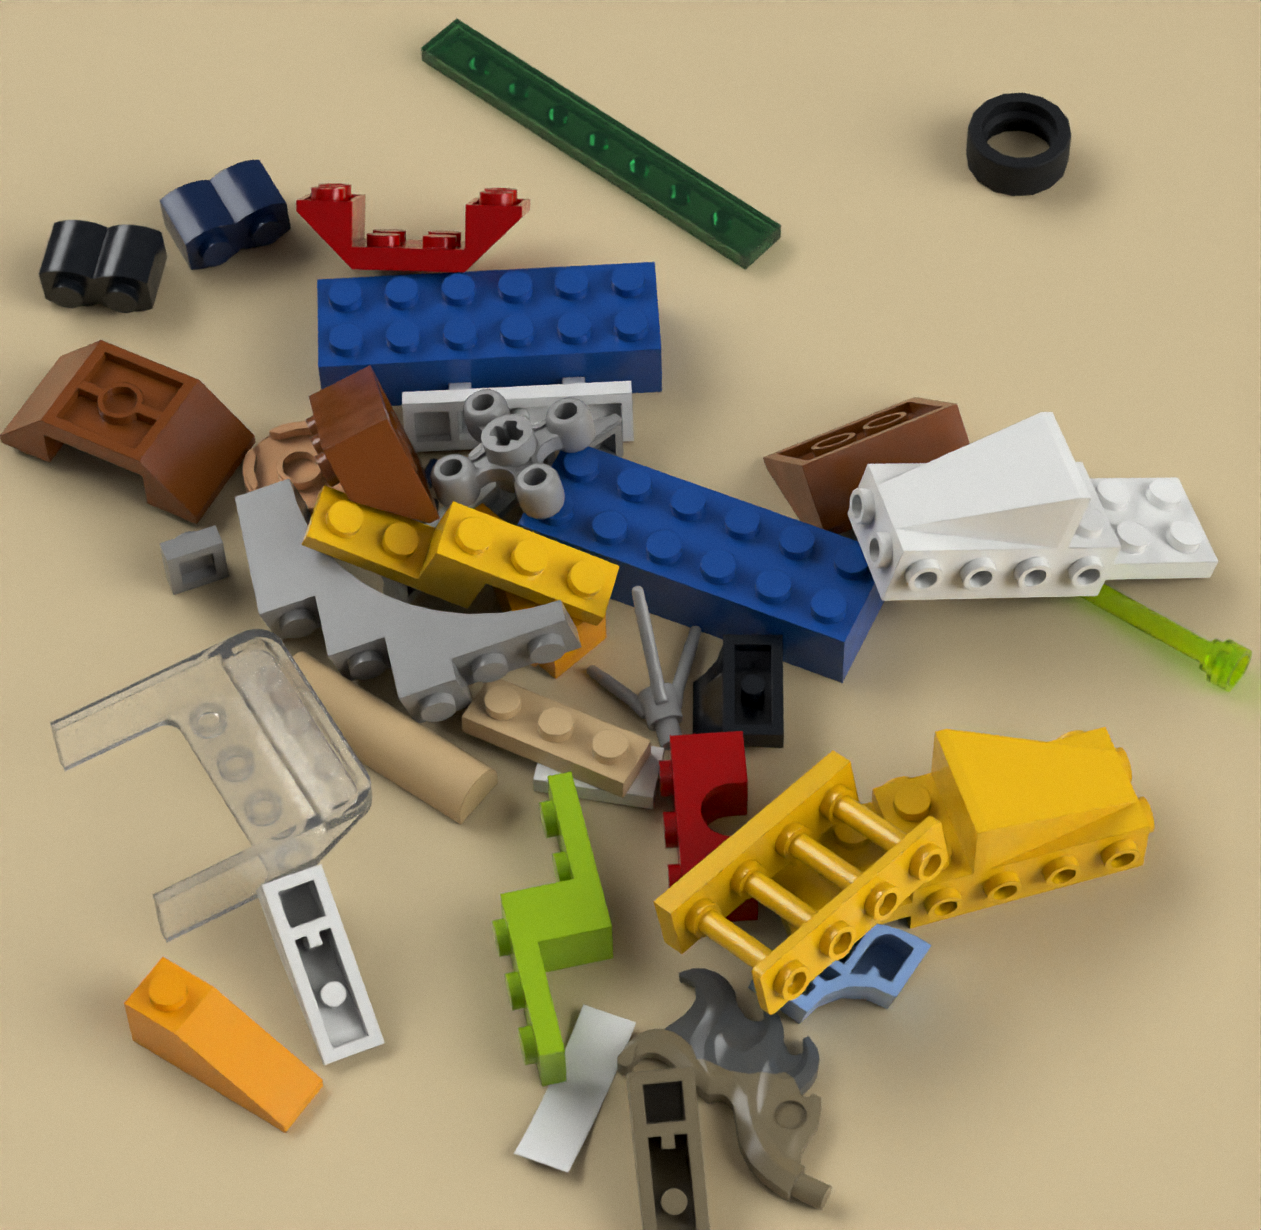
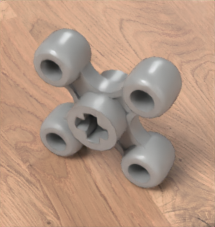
(513, 453)

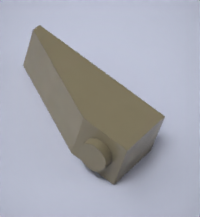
(668, 1149)

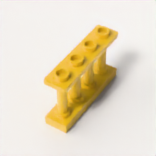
(768, 843)

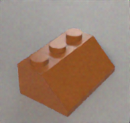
(368, 449)
(826, 469)

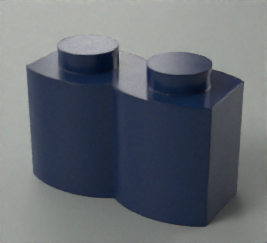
(225, 214)

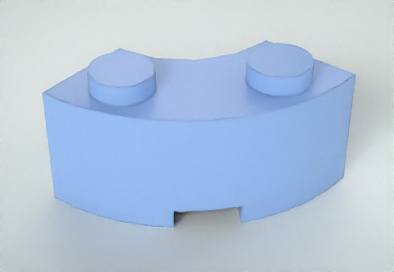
(870, 971)

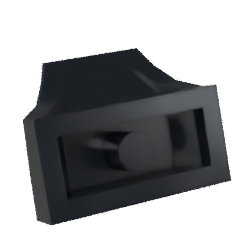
(743, 691)

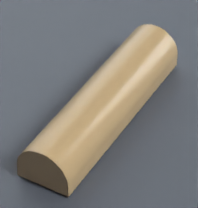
(400, 745)

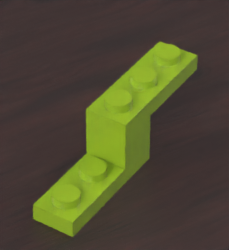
(553, 929)

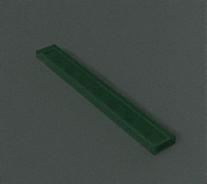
(602, 144)

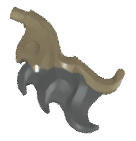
(752, 1074)

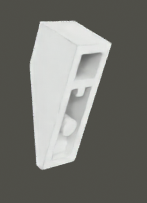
(320, 963)

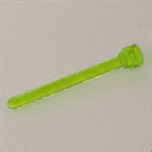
(1220, 660)

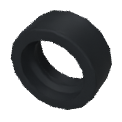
(1025, 114)

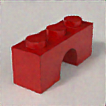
(706, 784)

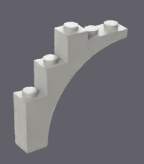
(366, 631)

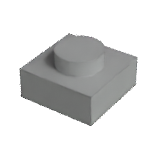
(194, 559)

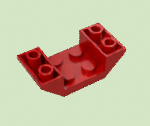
(341, 223)

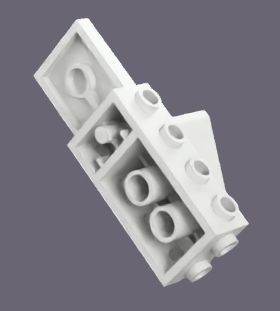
(1020, 522)

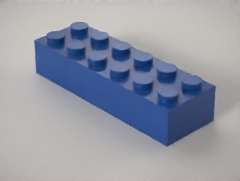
(493, 328)
(717, 559)

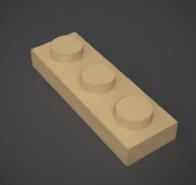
(556, 736)

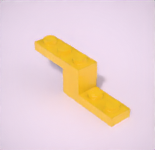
(461, 555)

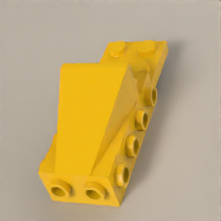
(1012, 822)

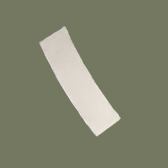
(573, 1105)

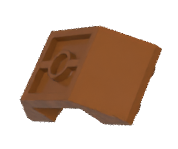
(139, 420)

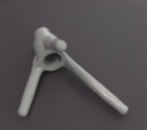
(660, 701)

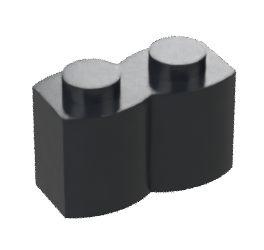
(103, 265)

